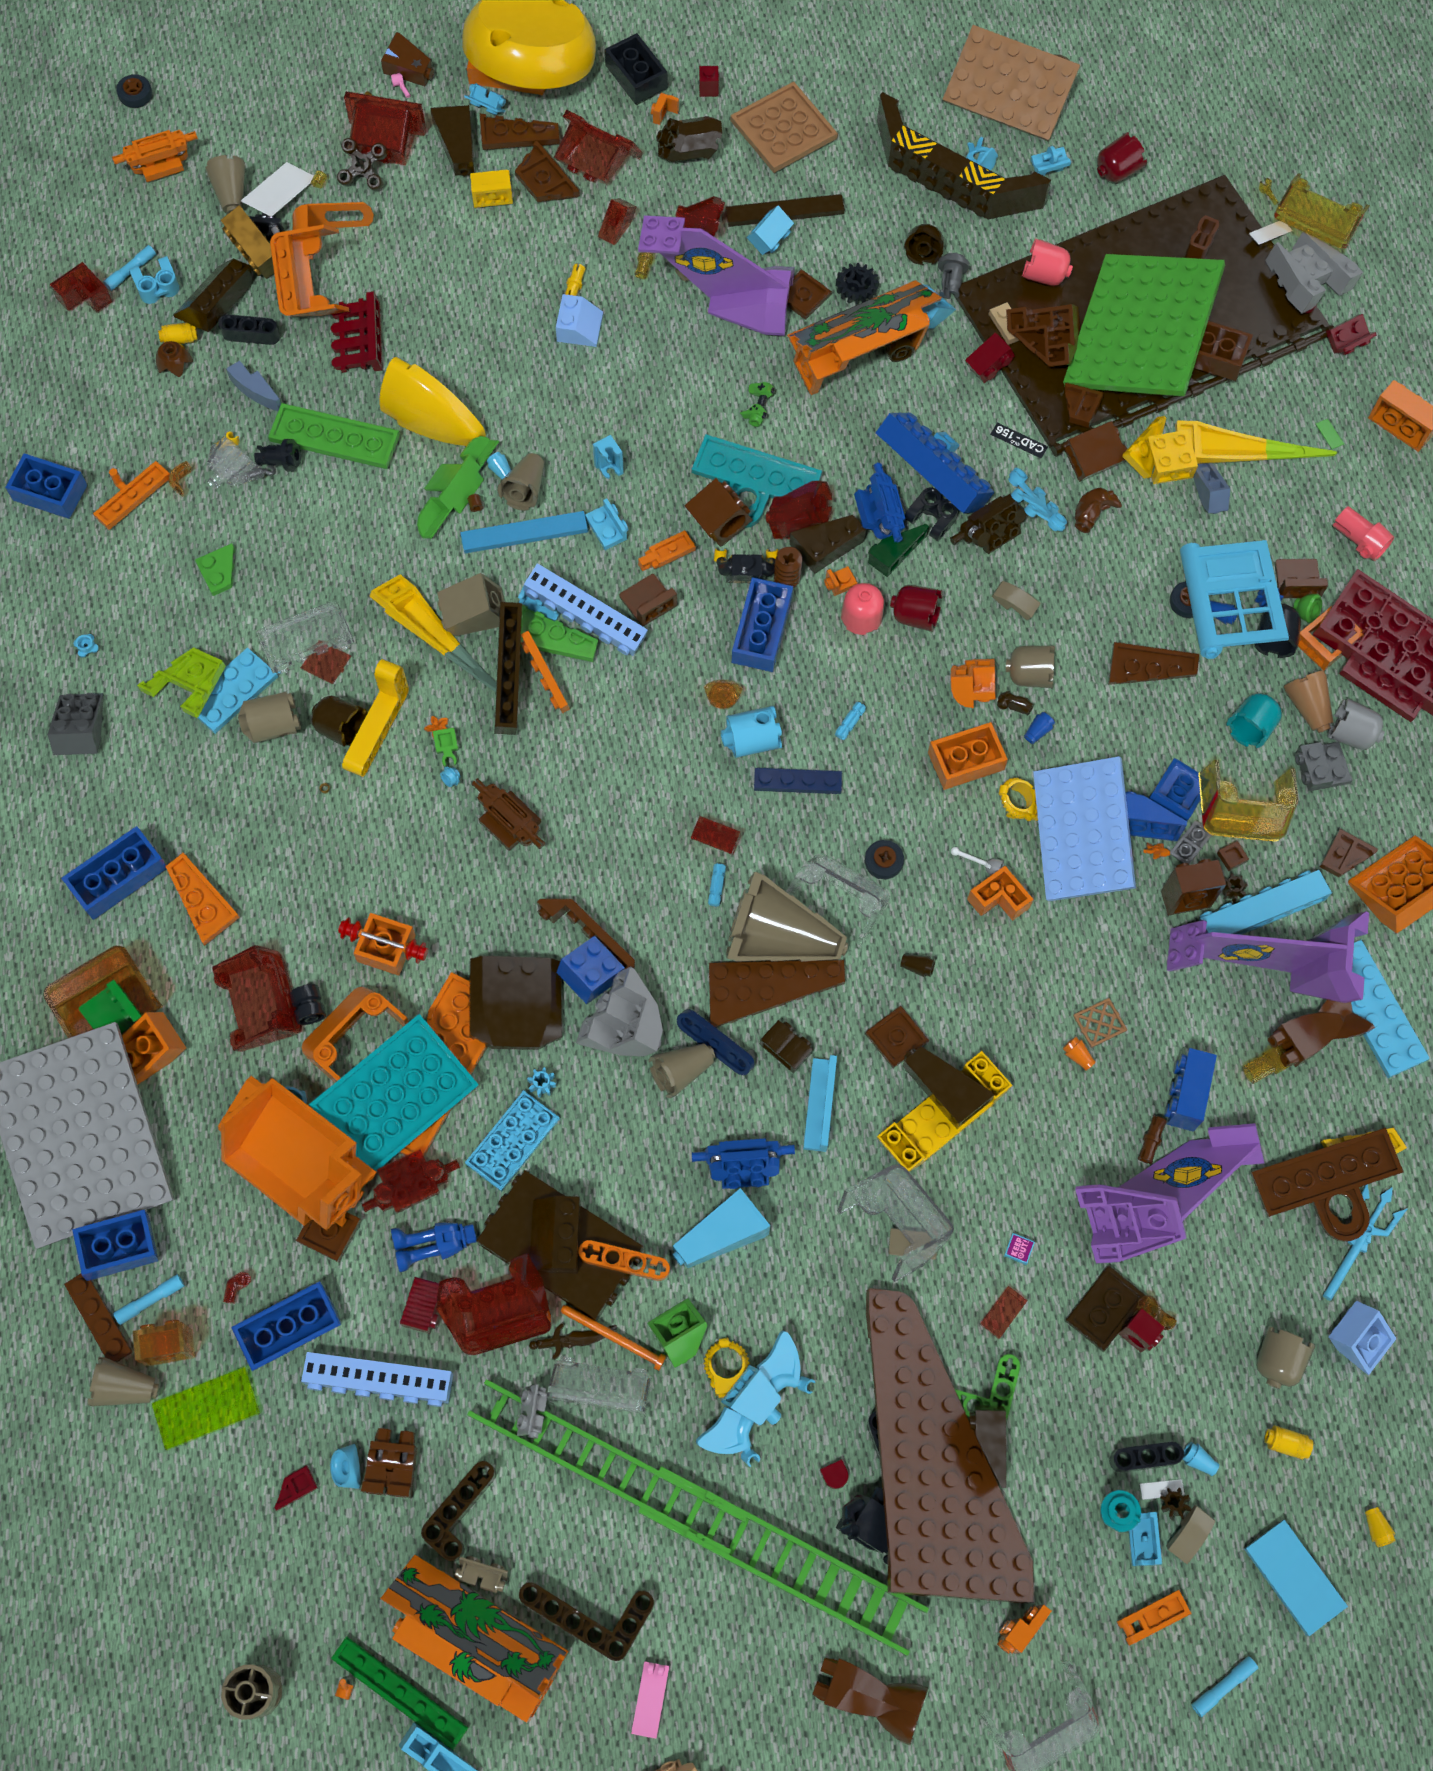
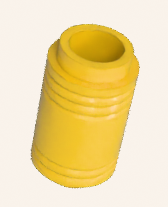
(179, 333)
(1289, 1442)

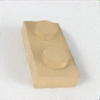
(999, 318)

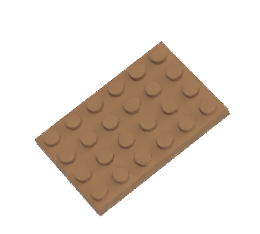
(1011, 83)

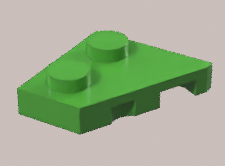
(217, 569)

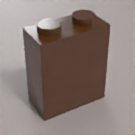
(1095, 451)

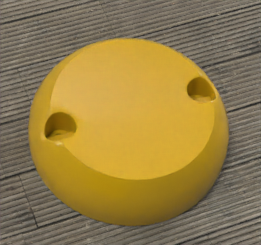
(529, 42)

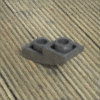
(1190, 843)

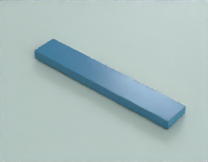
(524, 532)

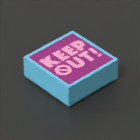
(1019, 1249)

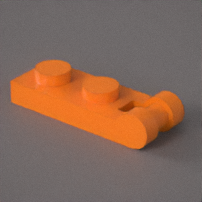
(1154, 1617)

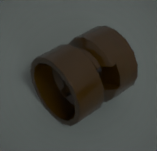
(900, 349)

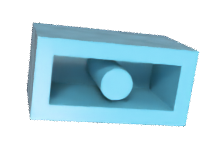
(770, 230)

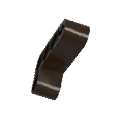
(462, 1506)

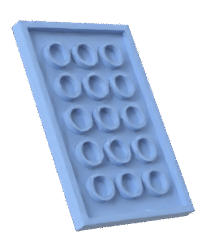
(1084, 829)

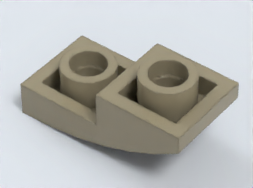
(1012, 596)
(1192, 1534)

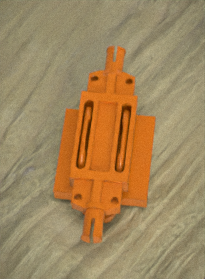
(157, 154)

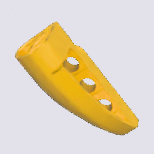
(426, 405)

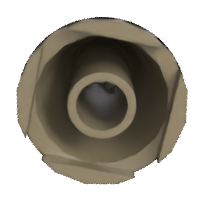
(227, 180)
(523, 483)
(680, 1067)
(120, 1385)

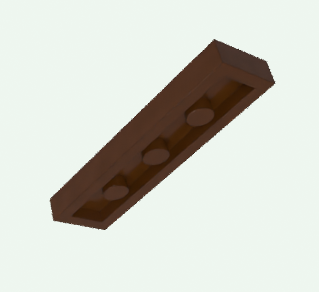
(98, 1318)

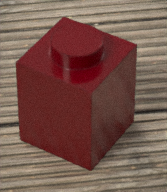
(708, 81)

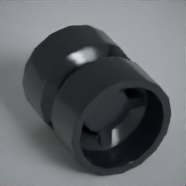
(306, 1000)

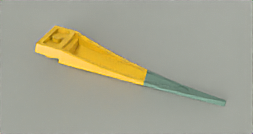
(410, 609)

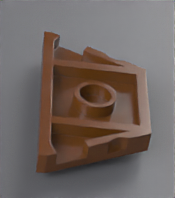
(544, 177)

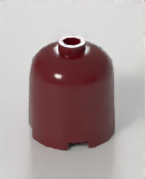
(1121, 159)
(917, 606)

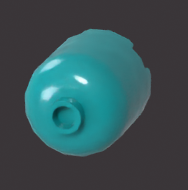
(1255, 720)

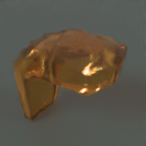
(176, 474)
(1151, 1306)

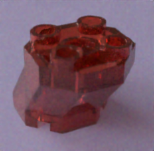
(702, 215)
(799, 509)

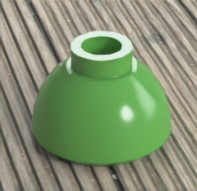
(1309, 607)

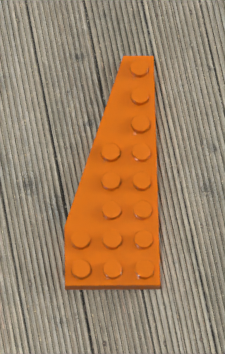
(450, 1021)

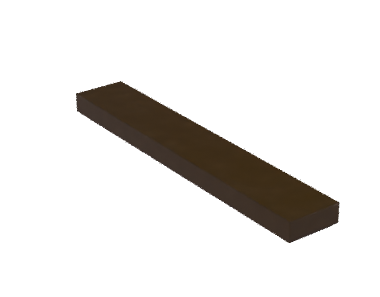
(794, 209)

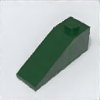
(889, 554)

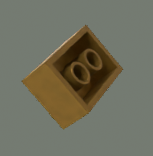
(249, 241)

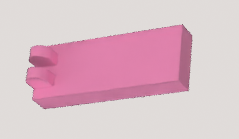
(650, 1700)

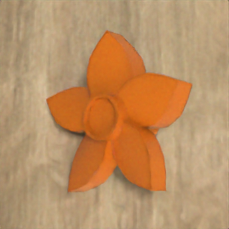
(436, 725)
(1157, 850)

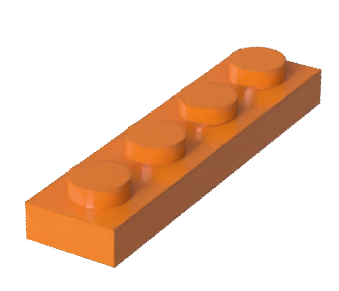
(539, 665)

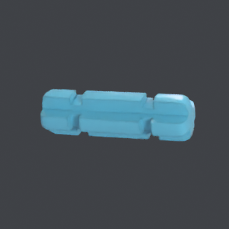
(850, 720)
(716, 885)

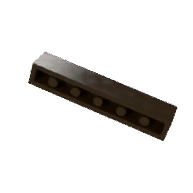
(508, 668)

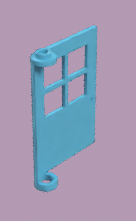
(1231, 570)

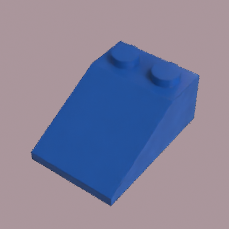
(1178, 790)
(1152, 820)

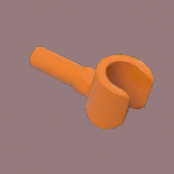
(344, 1690)

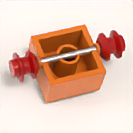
(383, 943)

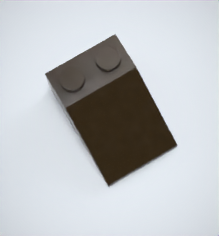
(990, 1430)

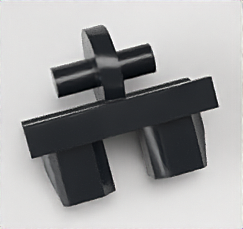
(266, 223)

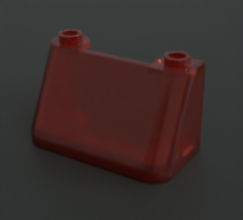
(259, 997)

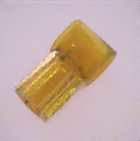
(1265, 1065)

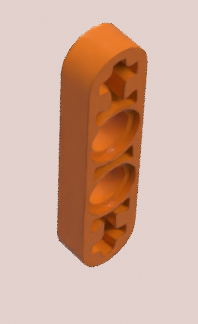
(623, 1263)

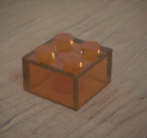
(163, 1343)

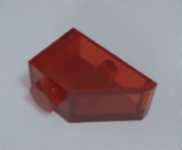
(616, 220)

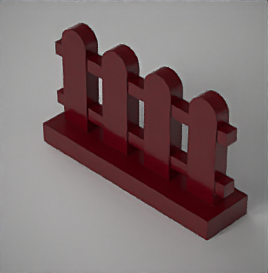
(371, 340)

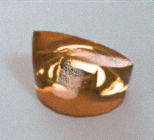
(722, 693)

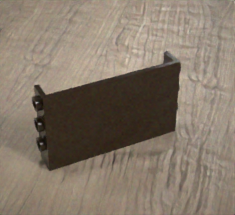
(509, 1236)

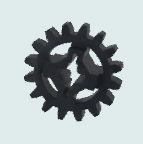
(857, 283)

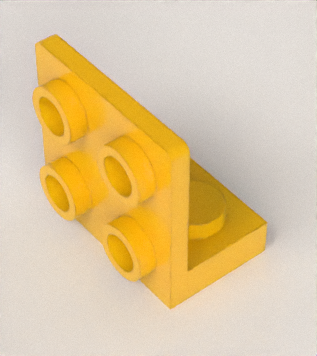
(491, 188)
(1172, 457)

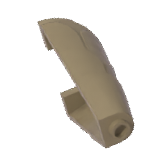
(780, 927)

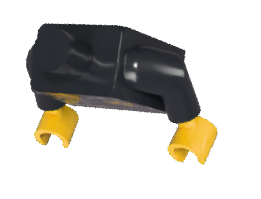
(742, 568)

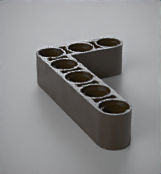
(587, 1623)

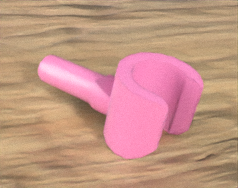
(398, 80)

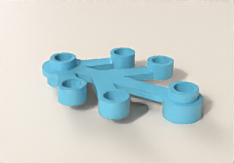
(1036, 501)

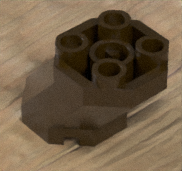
(689, 138)

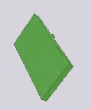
(1329, 433)

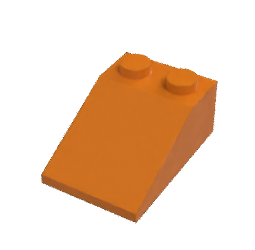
(151, 1044)

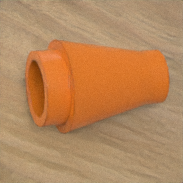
(1077, 1051)

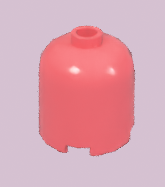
(1048, 263)
(862, 608)

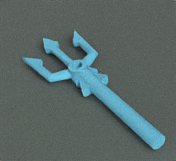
(1361, 1243)

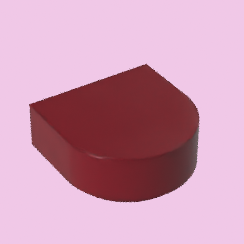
(835, 1475)

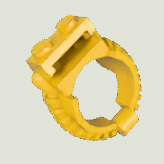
(1026, 790)
(723, 1385)

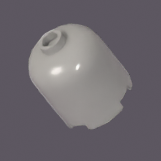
(1356, 725)

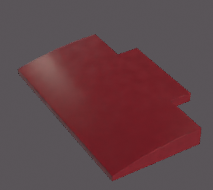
(1393, 653)

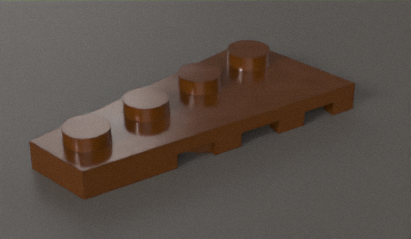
(1144, 663)

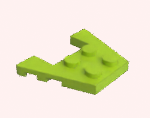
(193, 672)

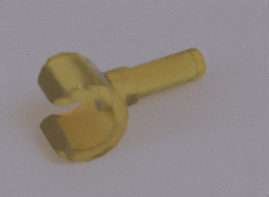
(1266, 189)

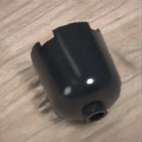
(1282, 648)

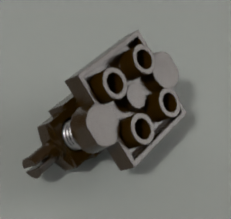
(992, 524)

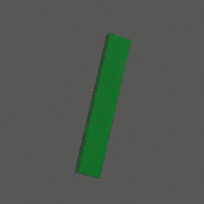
(400, 1693)

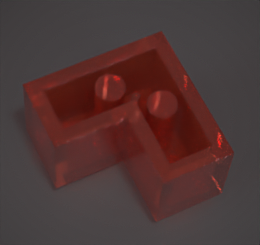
(81, 285)

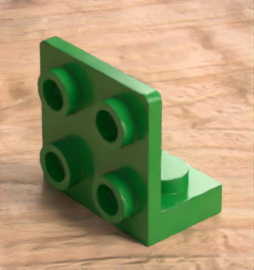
(110, 1007)

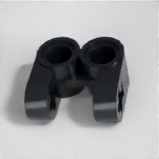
(935, 509)

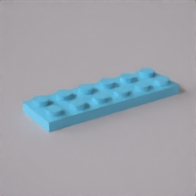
(1393, 1037)

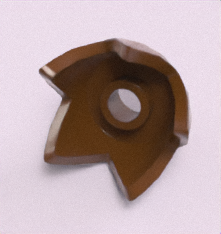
(174, 361)

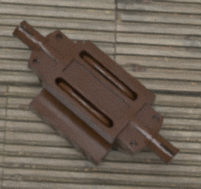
(508, 817)

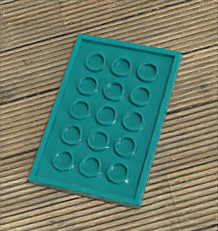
(395, 1092)

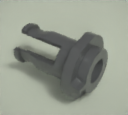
(953, 267)

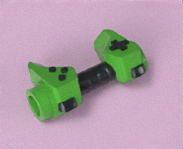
(757, 412)

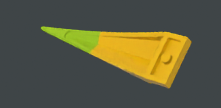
(1222, 445)

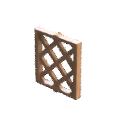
(1115, 1015)

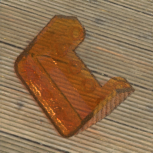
(91, 978)

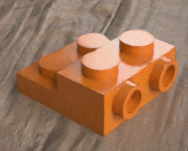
(1017, 1633)

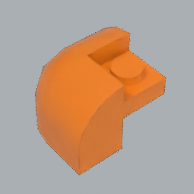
(973, 681)

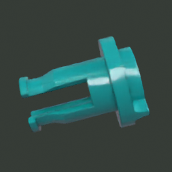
(1128, 1508)

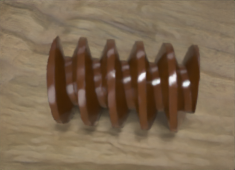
(788, 566)

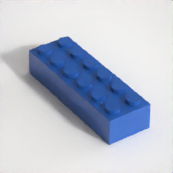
(935, 462)

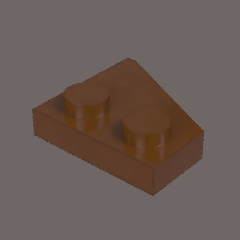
(1081, 404)

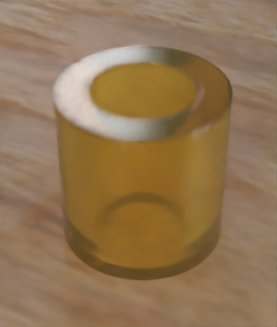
(319, 179)

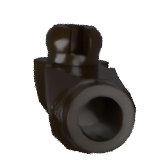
(1014, 703)

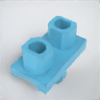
(1051, 160)

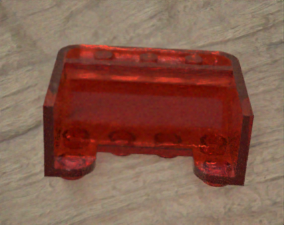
(498, 1312)

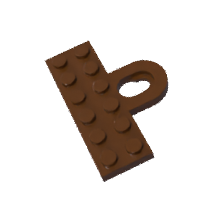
(1329, 1173)

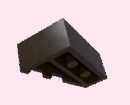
(827, 541)

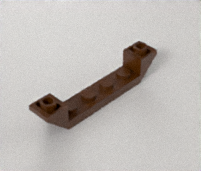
(555, 908)

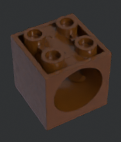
(719, 511)

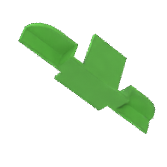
(456, 484)

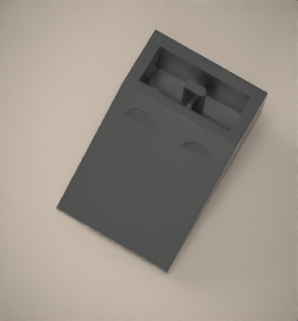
(76, 724)

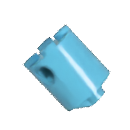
(752, 732)

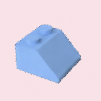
(578, 321)
(1362, 1336)

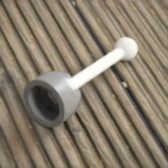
(991, 865)

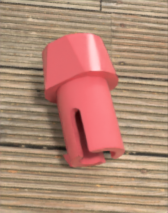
(1370, 538)

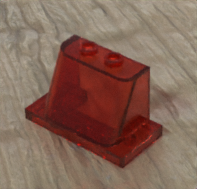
(384, 122)
(593, 150)

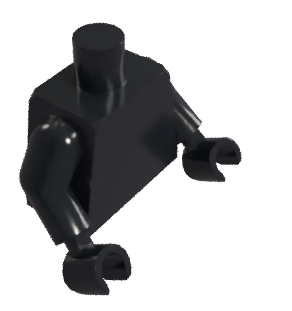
(865, 1522)

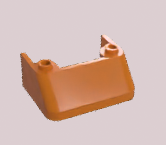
(293, 273)
(319, 1044)

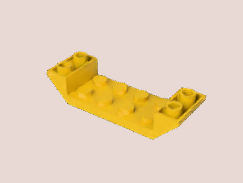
(928, 1129)

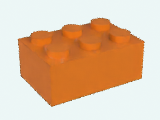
(1404, 415)
(967, 755)

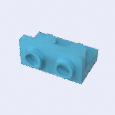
(607, 525)

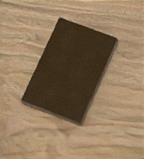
(1105, 1308)

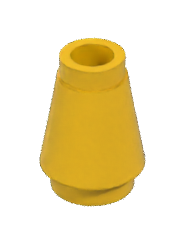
(1379, 1528)

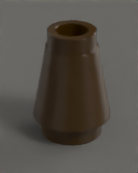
(918, 964)

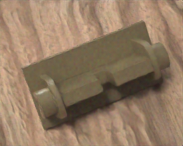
(474, 1569)

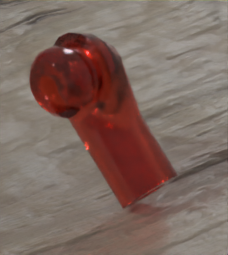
(234, 1285)

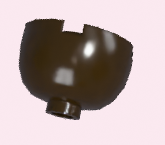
(924, 240)

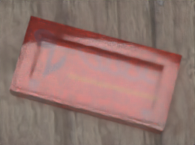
(1003, 1312)

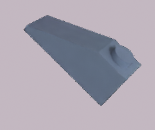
(1212, 488)

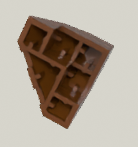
(1047, 331)

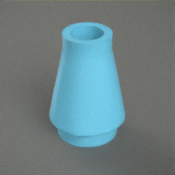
(498, 464)
(1199, 1459)

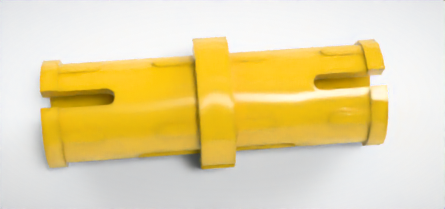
(574, 282)

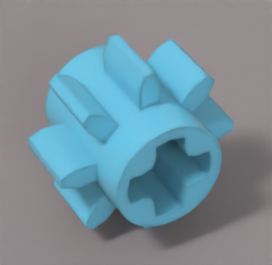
(538, 1076)

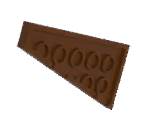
(755, 987)

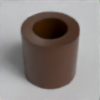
(475, 502)

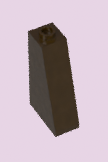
(455, 135)
(946, 1086)

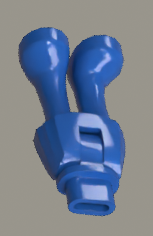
(447, 1237)

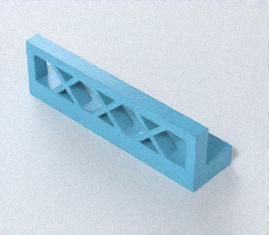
(820, 1104)

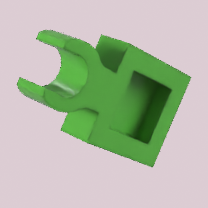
(445, 743)

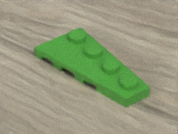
(556, 638)

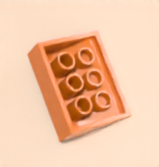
(1398, 884)

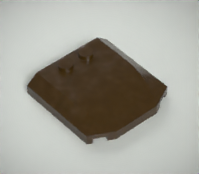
(514, 1002)

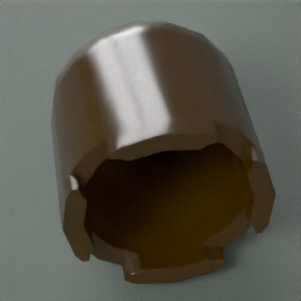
(337, 719)

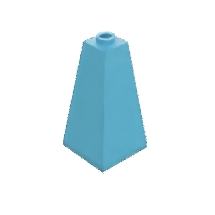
(723, 1230)

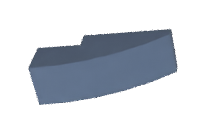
(253, 386)

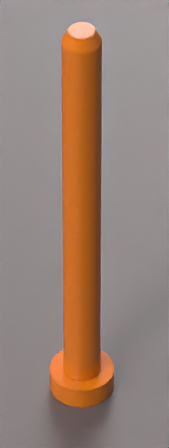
(615, 1337)

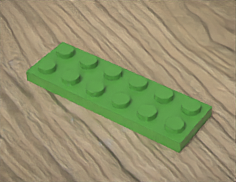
(335, 435)

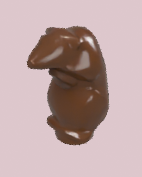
(1091, 504)

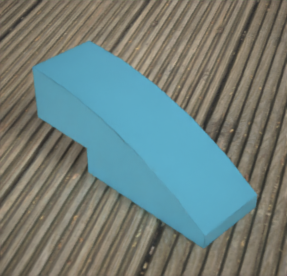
(432, 1752)

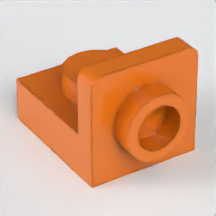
(839, 581)

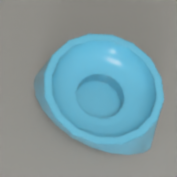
(346, 1467)

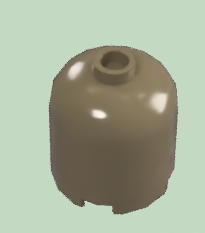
(1032, 666)
(1283, 1358)

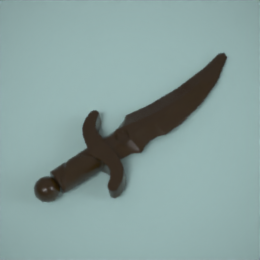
(575, 1338)

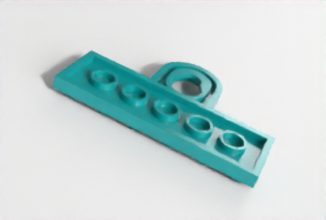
(751, 471)

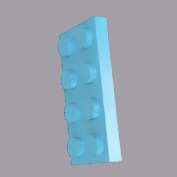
(239, 682)

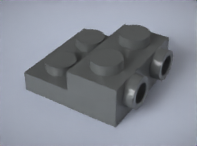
(1322, 765)

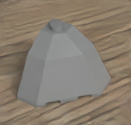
(625, 1019)

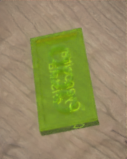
(205, 1408)

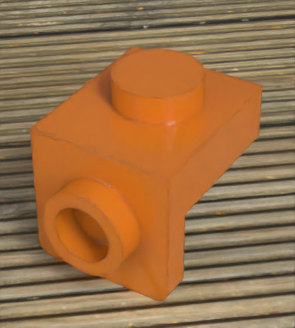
(664, 104)

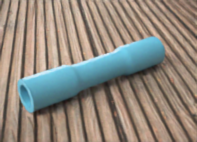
(139, 260)
(135, 1307)
(1236, 1676)

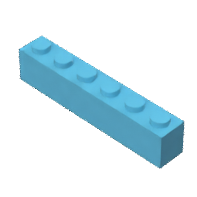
(1268, 905)

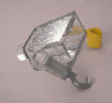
(232, 464)

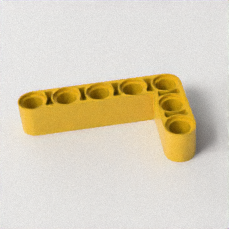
(392, 694)

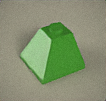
(679, 1332)

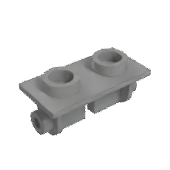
(532, 1400)

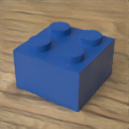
(589, 969)

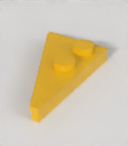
(1139, 453)

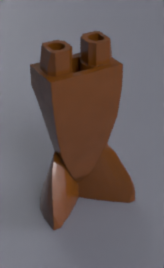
(1312, 1032)
(860, 1693)

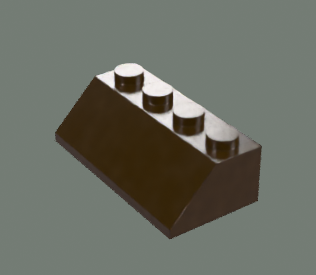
(216, 295)

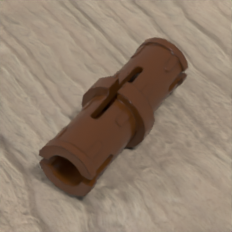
(1152, 1140)

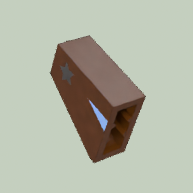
(407, 60)

